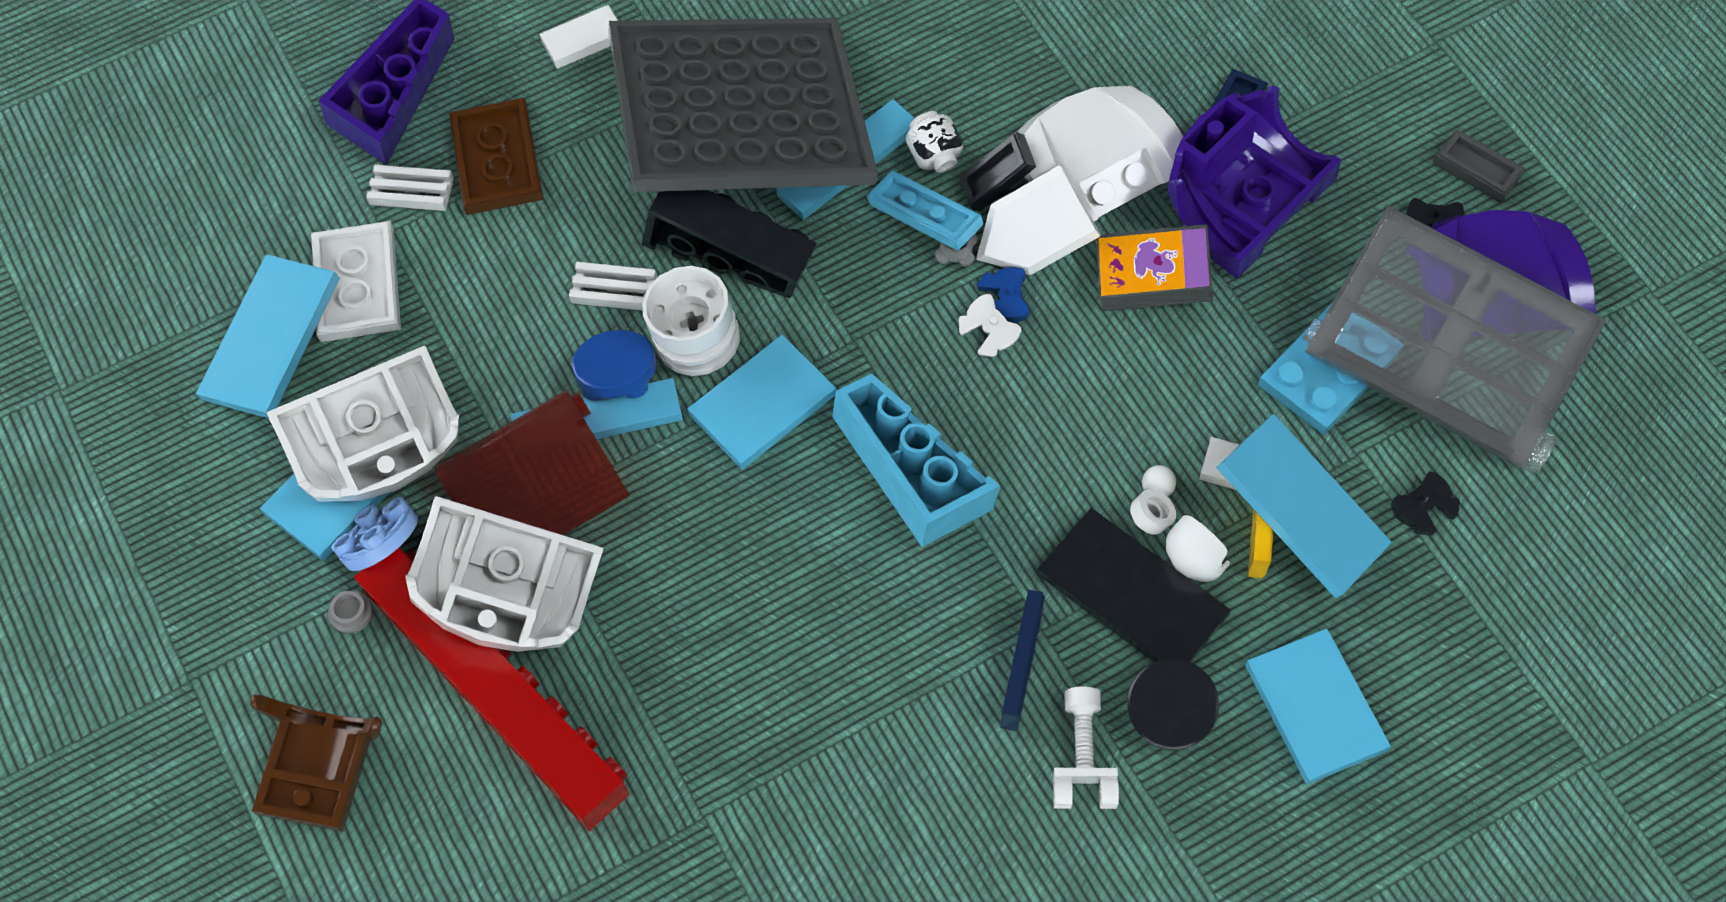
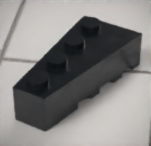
(729, 238)

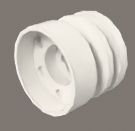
(691, 320)

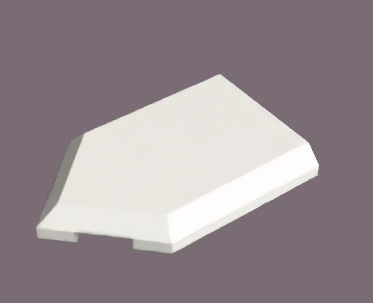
(1036, 224)

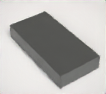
(1479, 165)

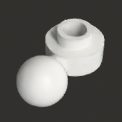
(1152, 508)

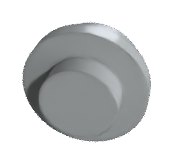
(350, 611)

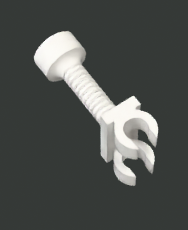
(1083, 703)

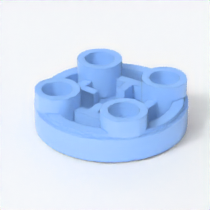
(376, 534)

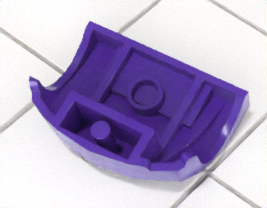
(1244, 176)
(1529, 246)

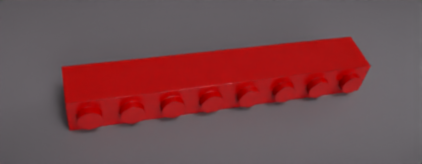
(504, 700)

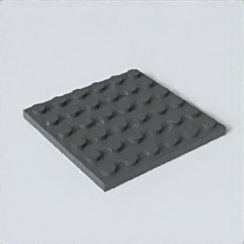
(739, 104)

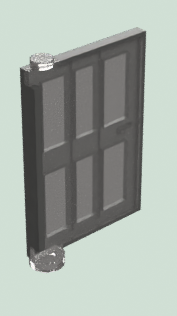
(1456, 338)

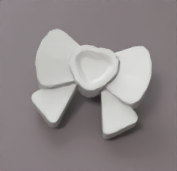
(1001, 332)

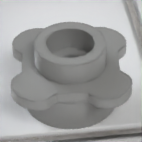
(963, 256)

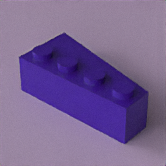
(389, 80)

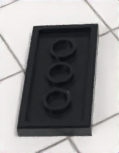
(1132, 590)

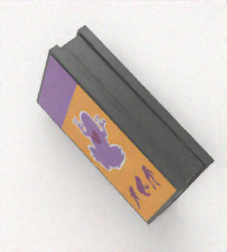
(1154, 267)

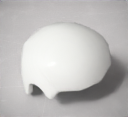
(1196, 550)

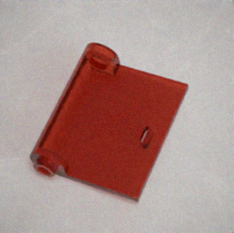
(537, 469)

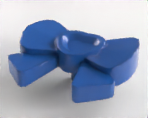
(1008, 284)

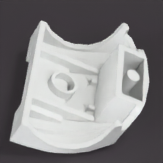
(1108, 142)
(369, 430)
(500, 578)

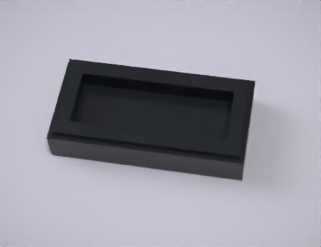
(997, 171)

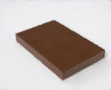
(495, 156)

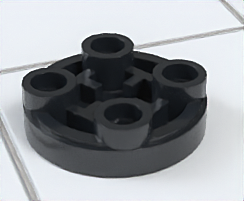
(1173, 704)

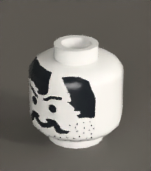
(934, 141)

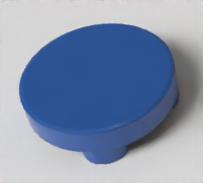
(614, 365)

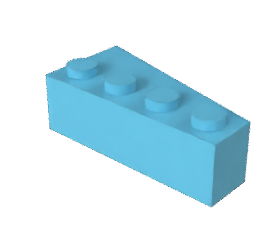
(914, 467)

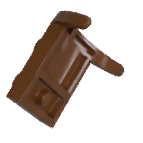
(312, 764)

